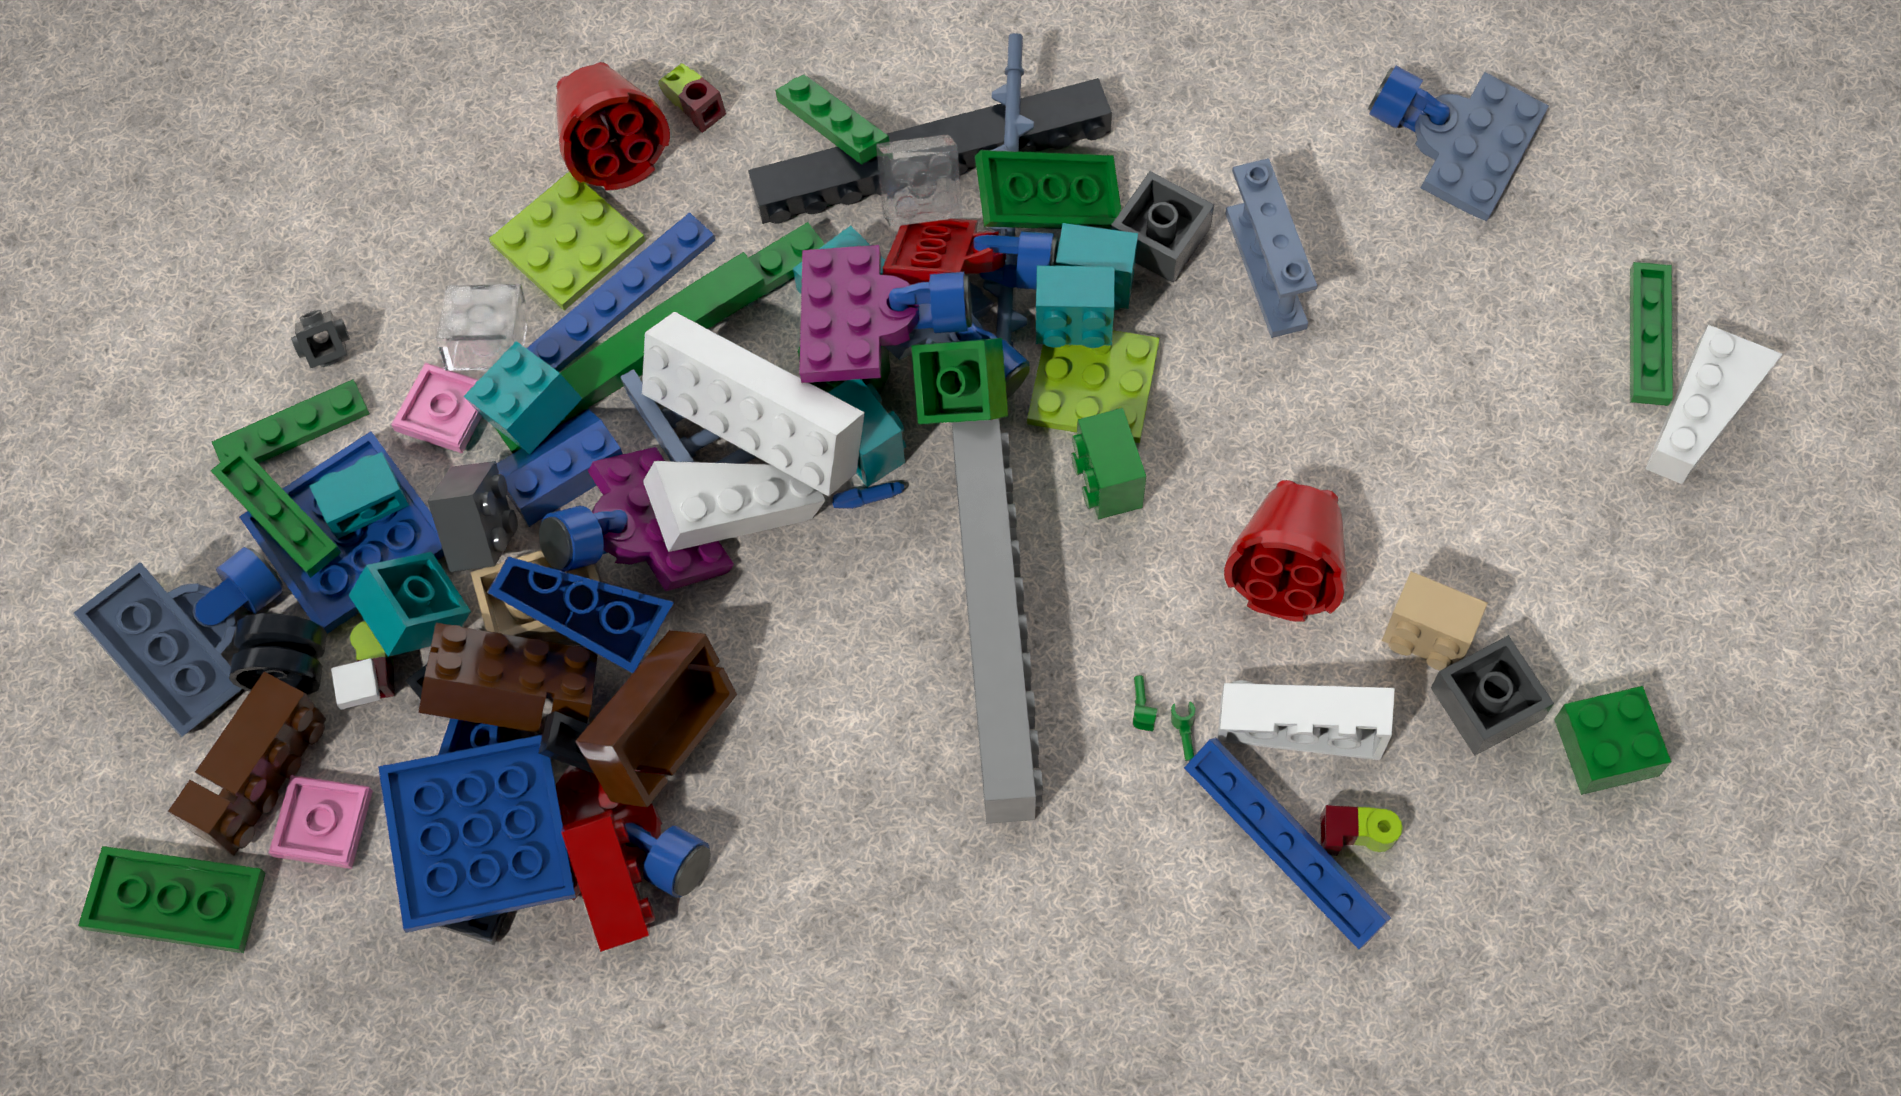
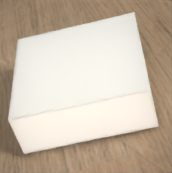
(355, 684)

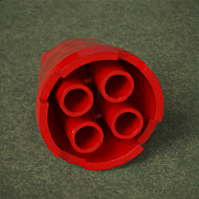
(608, 128)
(1291, 554)

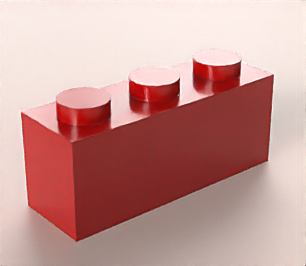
(608, 879)

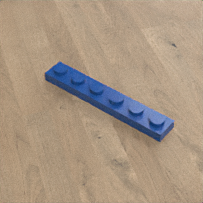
(622, 293)
(1287, 843)

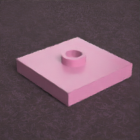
(438, 410)
(321, 822)

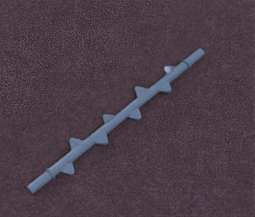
(1015, 126)

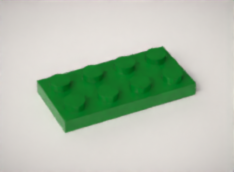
(1047, 189)
(172, 899)

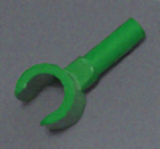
(1144, 716)
(1184, 725)

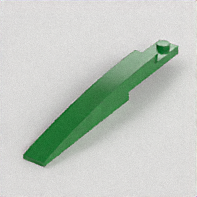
(703, 302)

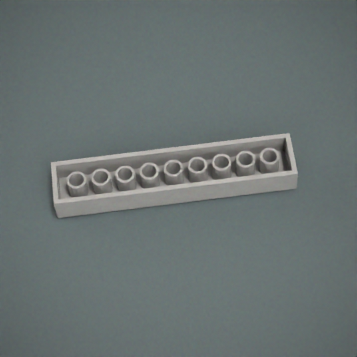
(997, 623)

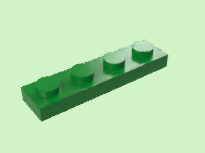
(831, 118)
(1651, 334)
(296, 424)
(276, 511)

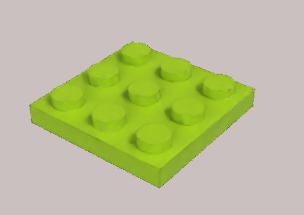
(567, 240)
(1090, 381)

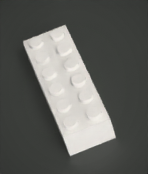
(752, 403)

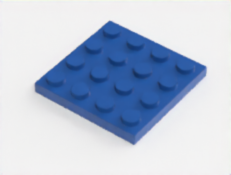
(395, 536)
(475, 833)

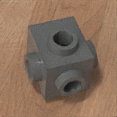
(324, 351)

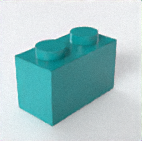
(358, 495)

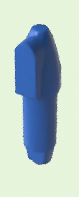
(858, 498)

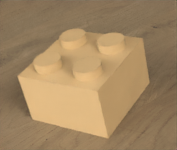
(1433, 622)

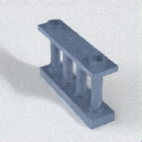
(1270, 248)
(664, 421)

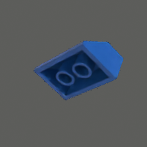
(557, 466)

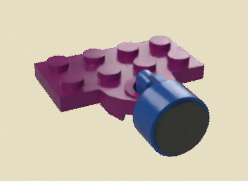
(856, 310)
(625, 528)

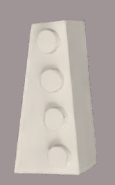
(1711, 394)
(724, 500)
(1308, 718)

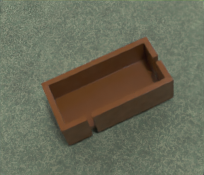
(505, 678)
(657, 718)
(250, 764)

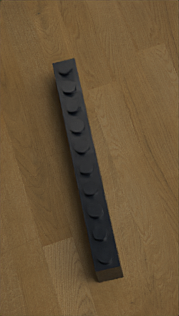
(834, 177)

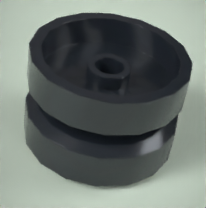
(281, 647)

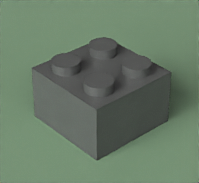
(1167, 222)
(473, 516)
(1491, 695)

